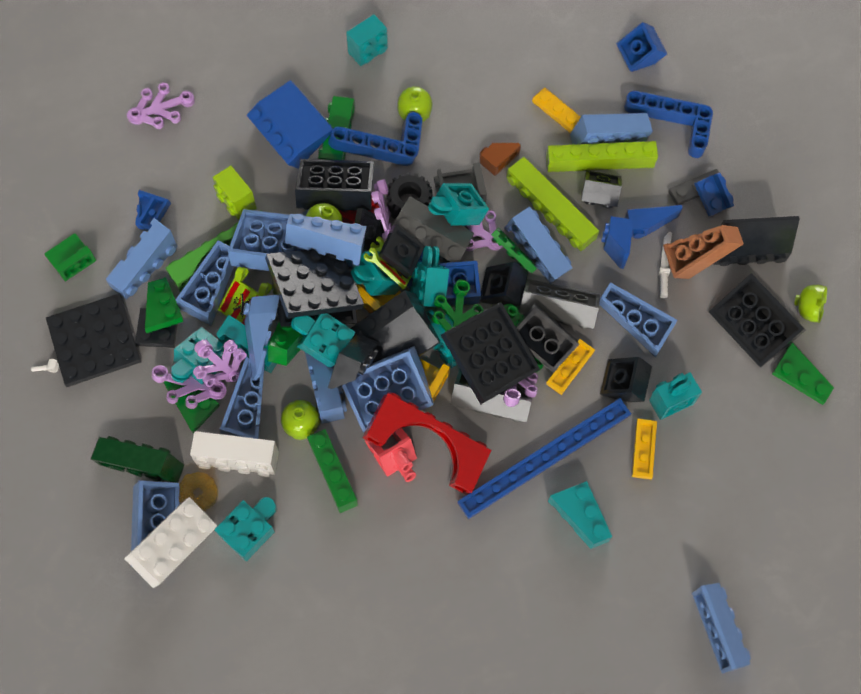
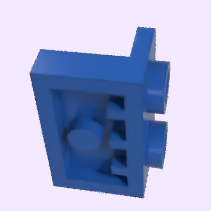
(714, 194)

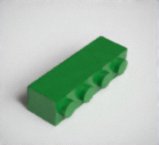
(340, 115)
(332, 471)

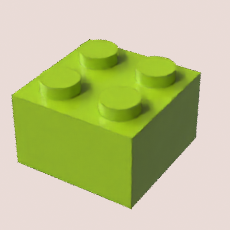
(233, 192)

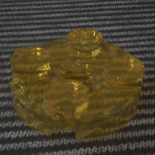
(205, 483)

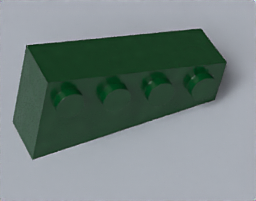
(137, 459)

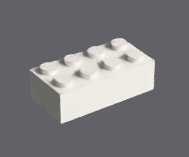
(234, 453)
(171, 542)

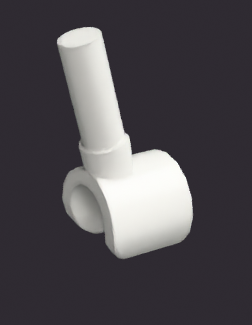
(52, 366)

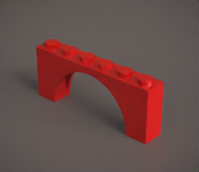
(467, 455)

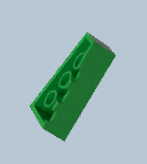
(283, 345)

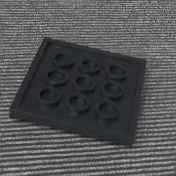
(313, 283)
(93, 340)
(490, 352)

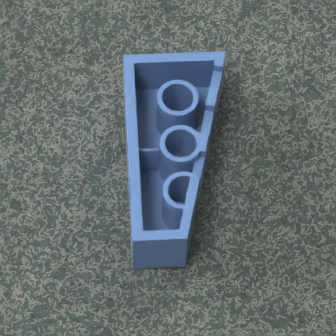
(611, 128)
(142, 260)
(639, 318)

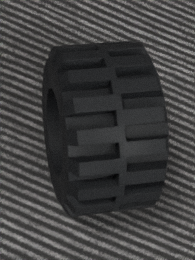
(407, 185)

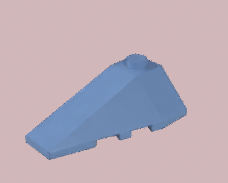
(258, 318)

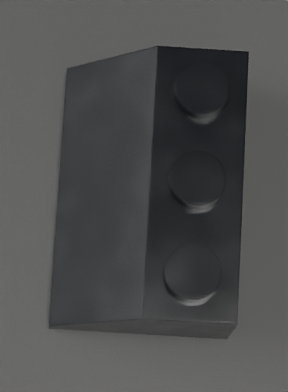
(546, 338)
(353, 360)

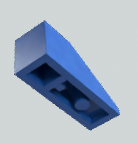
(650, 219)

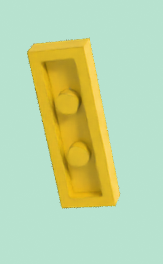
(556, 109)
(570, 367)
(644, 449)

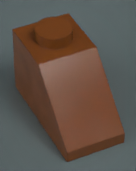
(498, 156)

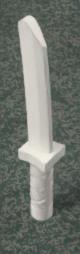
(664, 270)

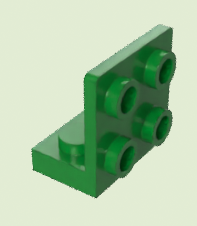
(70, 257)

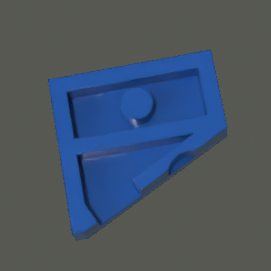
(150, 207)

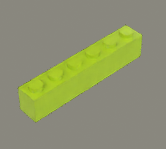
(601, 156)
(552, 204)

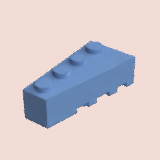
(326, 236)
(539, 244)
(207, 285)
(328, 400)
(245, 405)

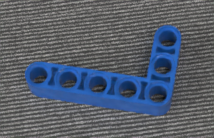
(676, 115)
(381, 143)

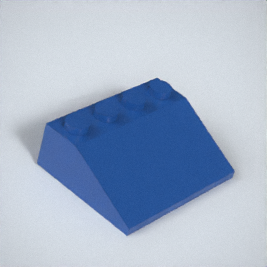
(290, 123)

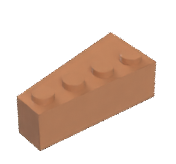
(701, 250)

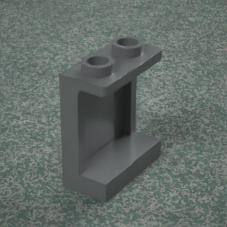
(471, 176)

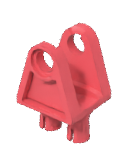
(397, 457)

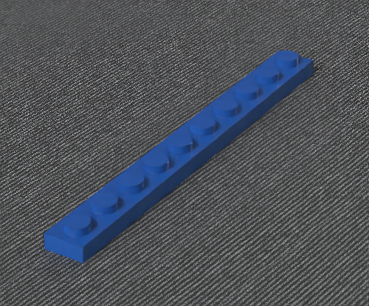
(543, 458)

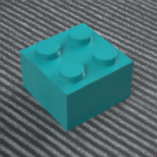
(367, 40)

